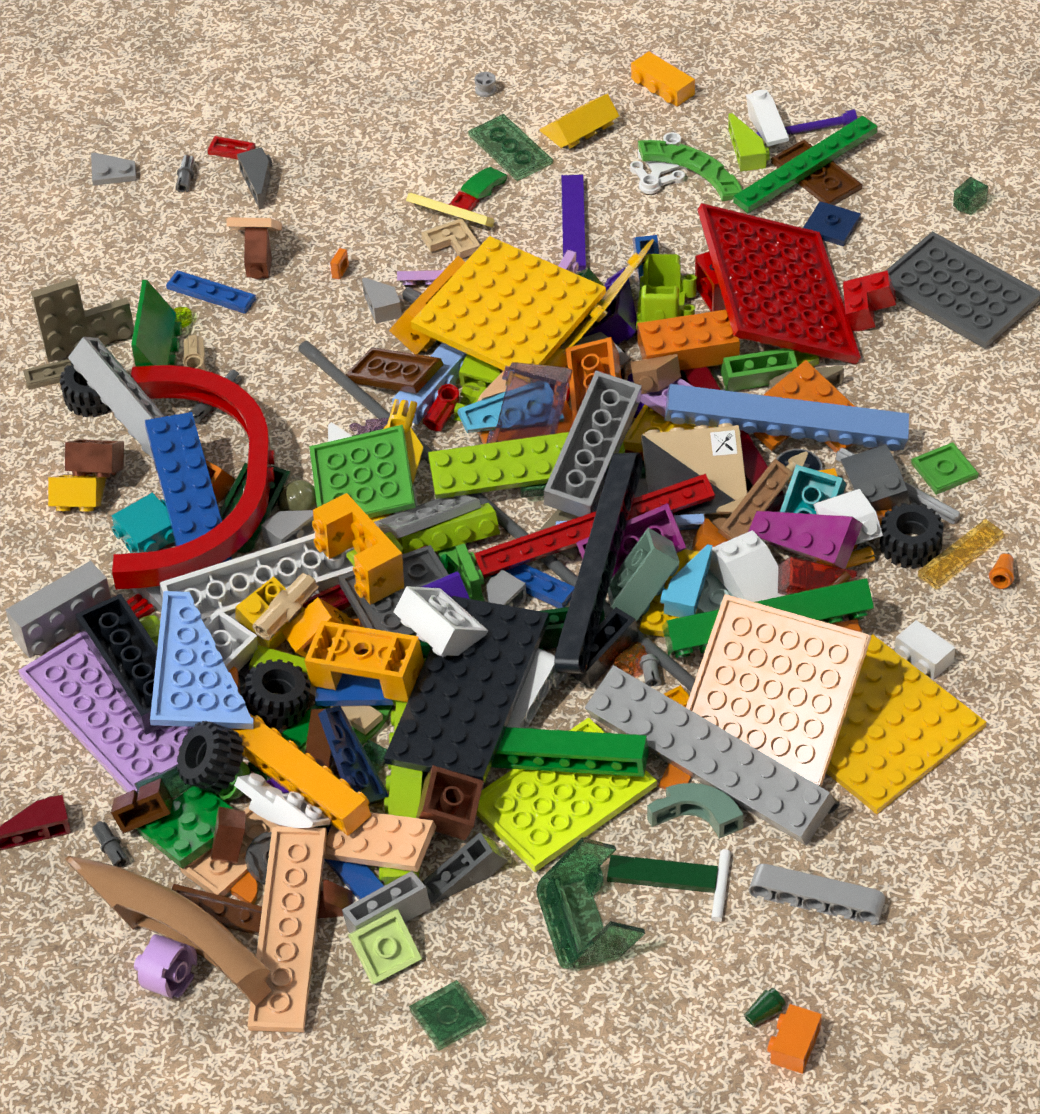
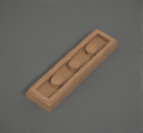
(757, 499)

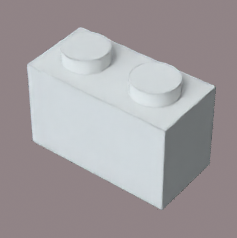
(924, 649)

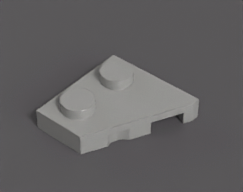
(111, 169)

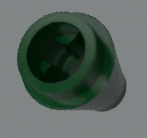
(765, 1007)

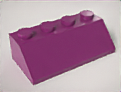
(659, 520)

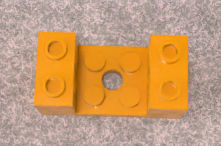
(402, 330)
(378, 562)
(390, 658)

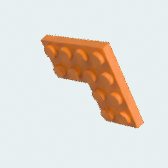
(807, 385)

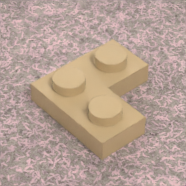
(451, 234)

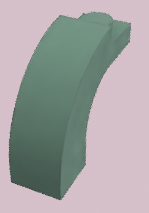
(697, 801)

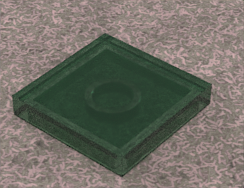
(447, 1015)

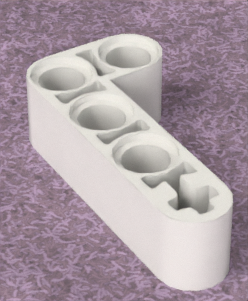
(536, 686)

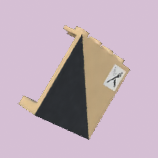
(691, 453)

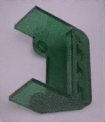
(571, 911)

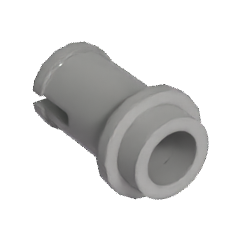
(649, 665)

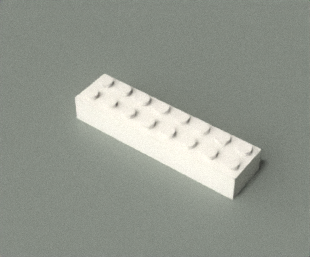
(233, 581)

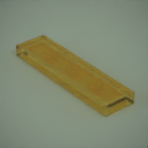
(960, 554)

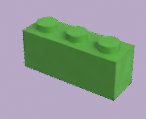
(756, 368)

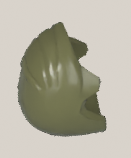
(297, 497)

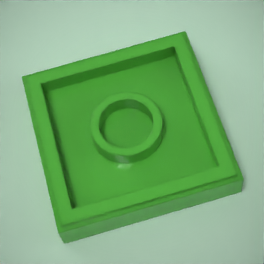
(944, 468)

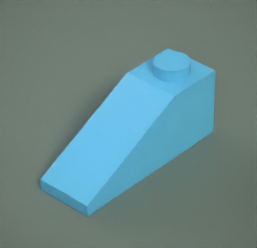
(687, 585)

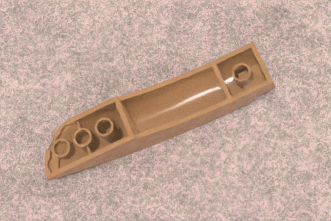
(170, 914)

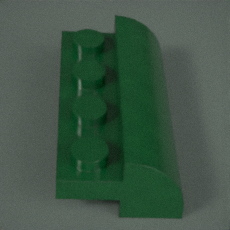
(280, 479)

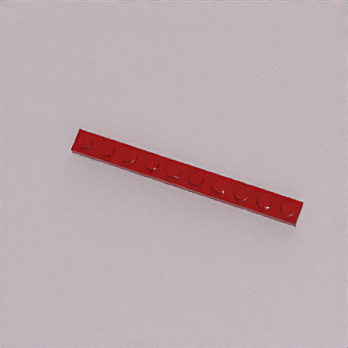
(566, 534)

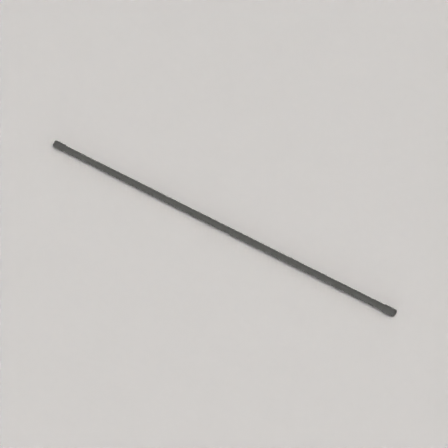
(504, 521)

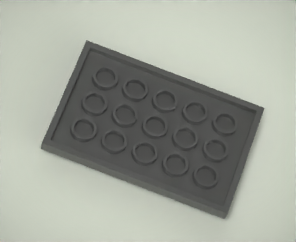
(960, 289)

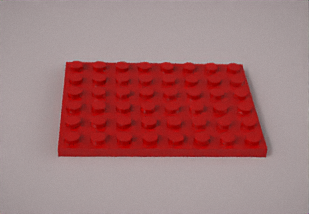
(777, 284)

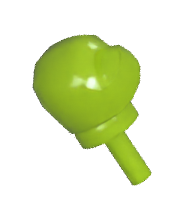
(152, 626)

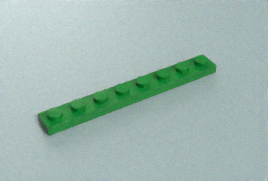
(805, 164)

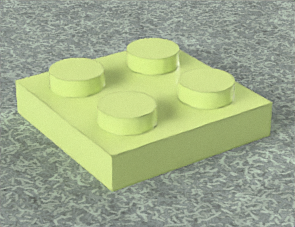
(384, 946)

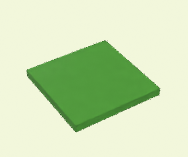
(368, 468)

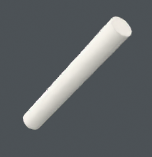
(721, 884)

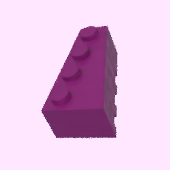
(814, 536)

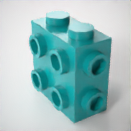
(143, 525)

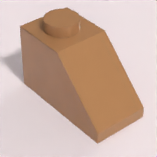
(655, 372)

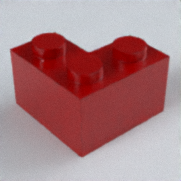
(865, 296)

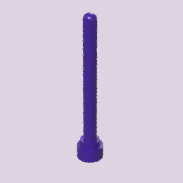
(845, 118)

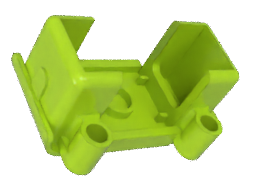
(664, 289)

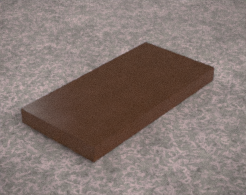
(828, 183)
(394, 370)

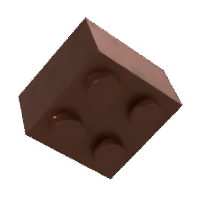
(94, 456)
(450, 801)

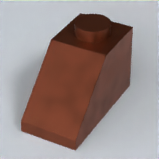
(257, 253)

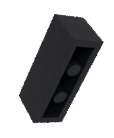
(611, 639)

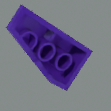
(621, 315)

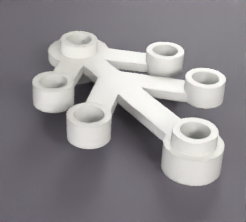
(651, 182)

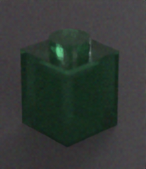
(970, 196)

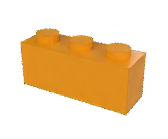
(662, 79)

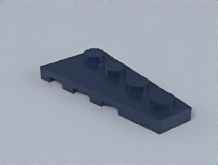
(350, 755)

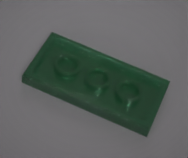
(510, 147)

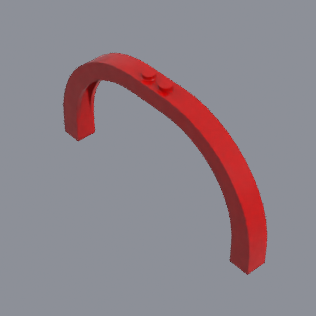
(221, 542)

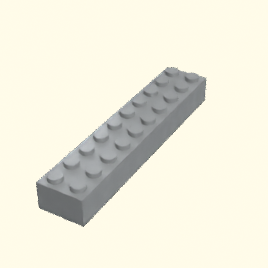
(711, 755)

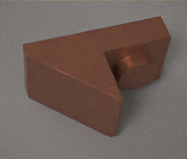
(333, 900)

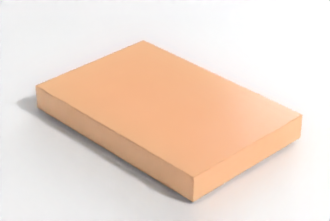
(241, 223)

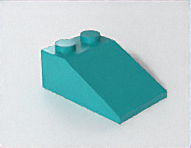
(810, 487)

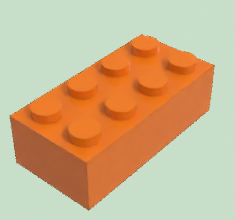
(695, 338)
(587, 359)

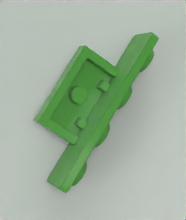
(466, 564)

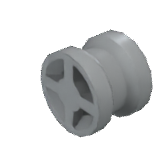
(485, 84)

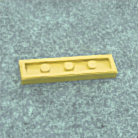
(449, 209)

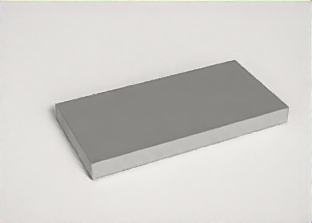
(427, 515)

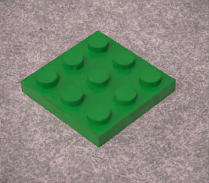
(189, 827)

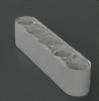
(818, 893)

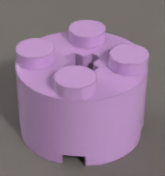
(166, 966)

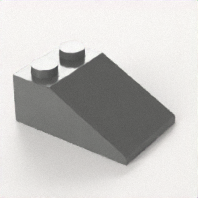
(876, 477)

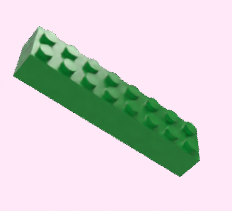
(824, 604)

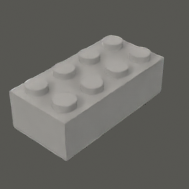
(50, 612)

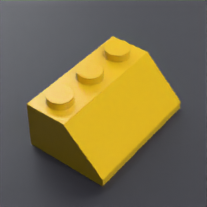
(581, 122)

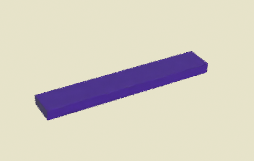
(573, 217)

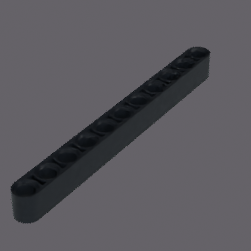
(598, 564)

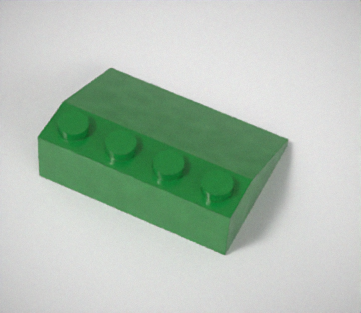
(155, 330)

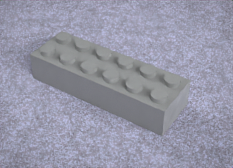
(591, 444)

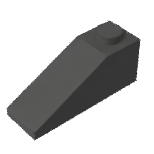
(256, 172)
(465, 868)

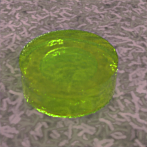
(184, 316)

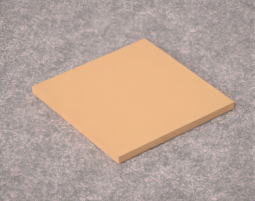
(779, 682)

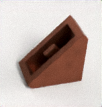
(228, 835)

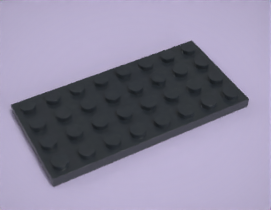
(468, 699)

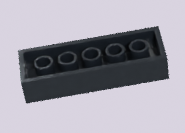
(123, 653)

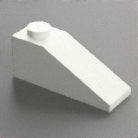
(766, 117)

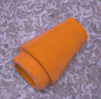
(1002, 572)

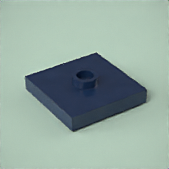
(833, 223)

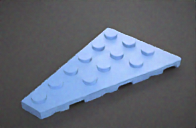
(191, 673)

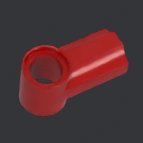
(442, 408)

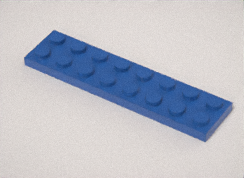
(183, 476)

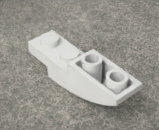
(279, 808)

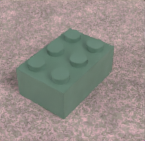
(643, 574)

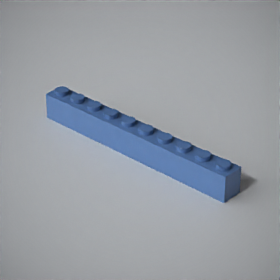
(787, 417)

